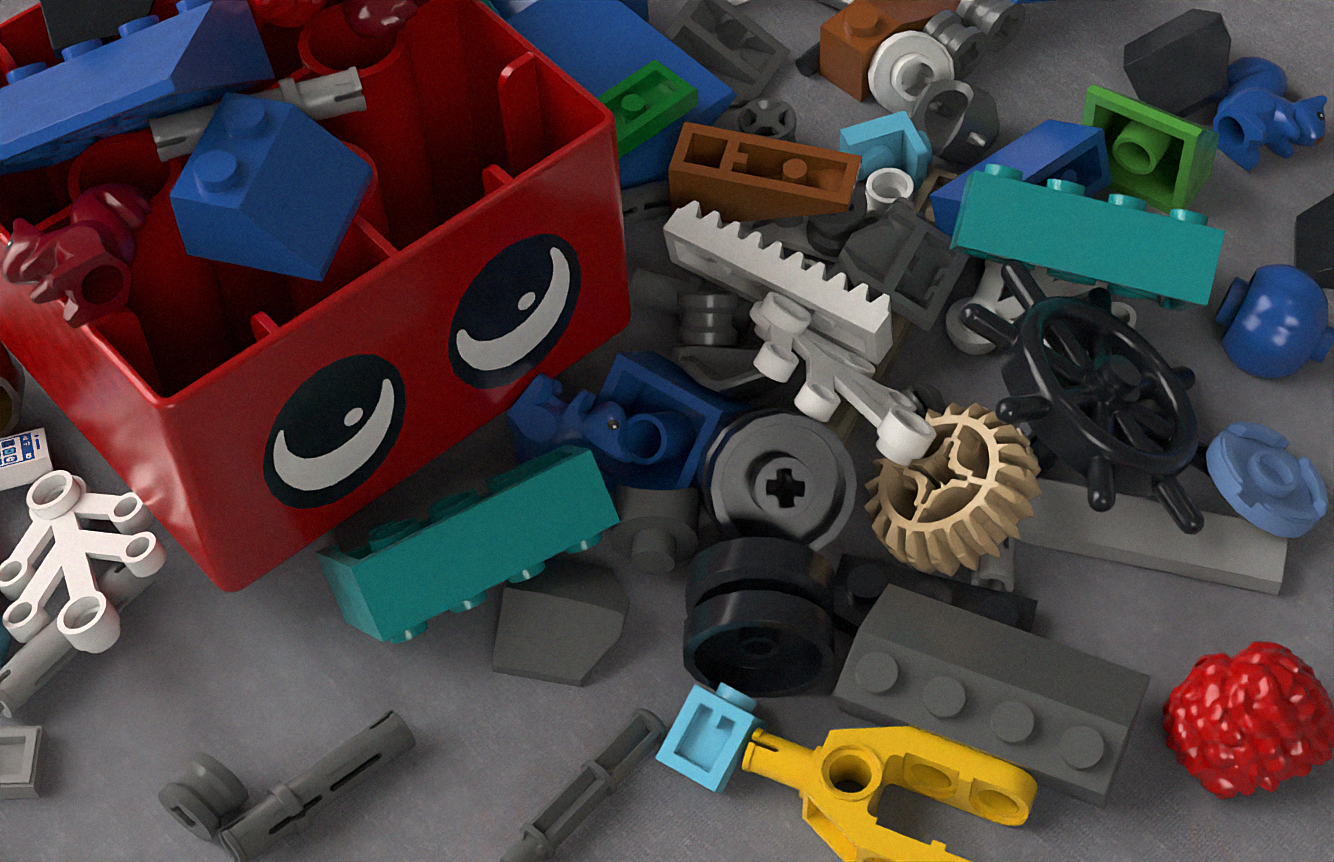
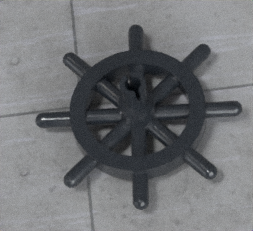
(1111, 397)

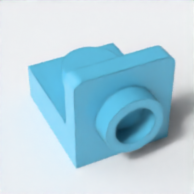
(889, 144)
(710, 735)

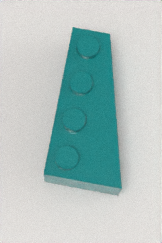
(1088, 238)
(470, 544)

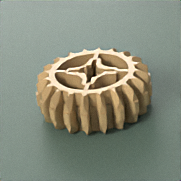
(948, 502)

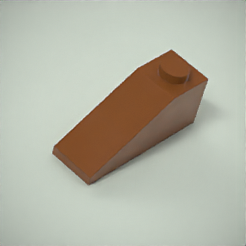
(860, 28)
(758, 176)

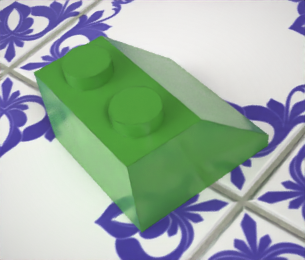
(1150, 149)

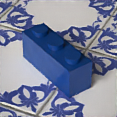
(1044, 153)

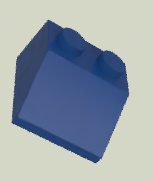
(268, 189)
(666, 422)

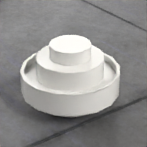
(905, 67)

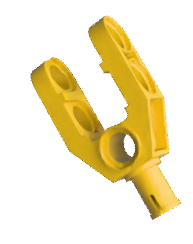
(881, 758)

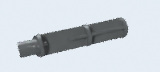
(588, 788)

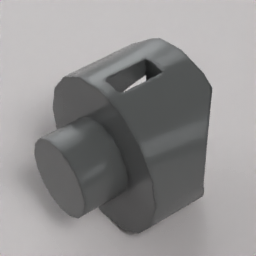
(966, 124)
(655, 527)

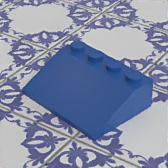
(605, 44)
(122, 84)

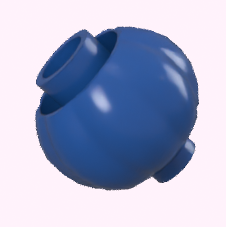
(1275, 321)

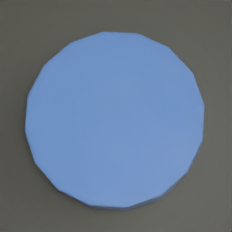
(1266, 480)

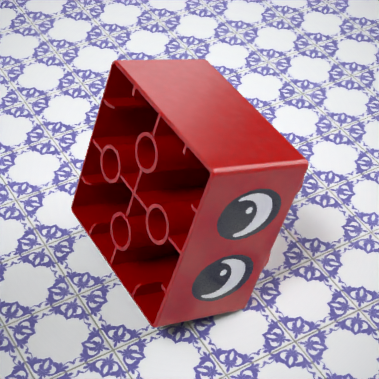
(287, 402)

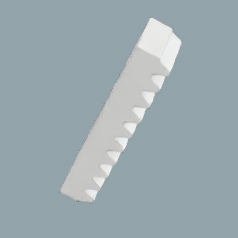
(753, 272)

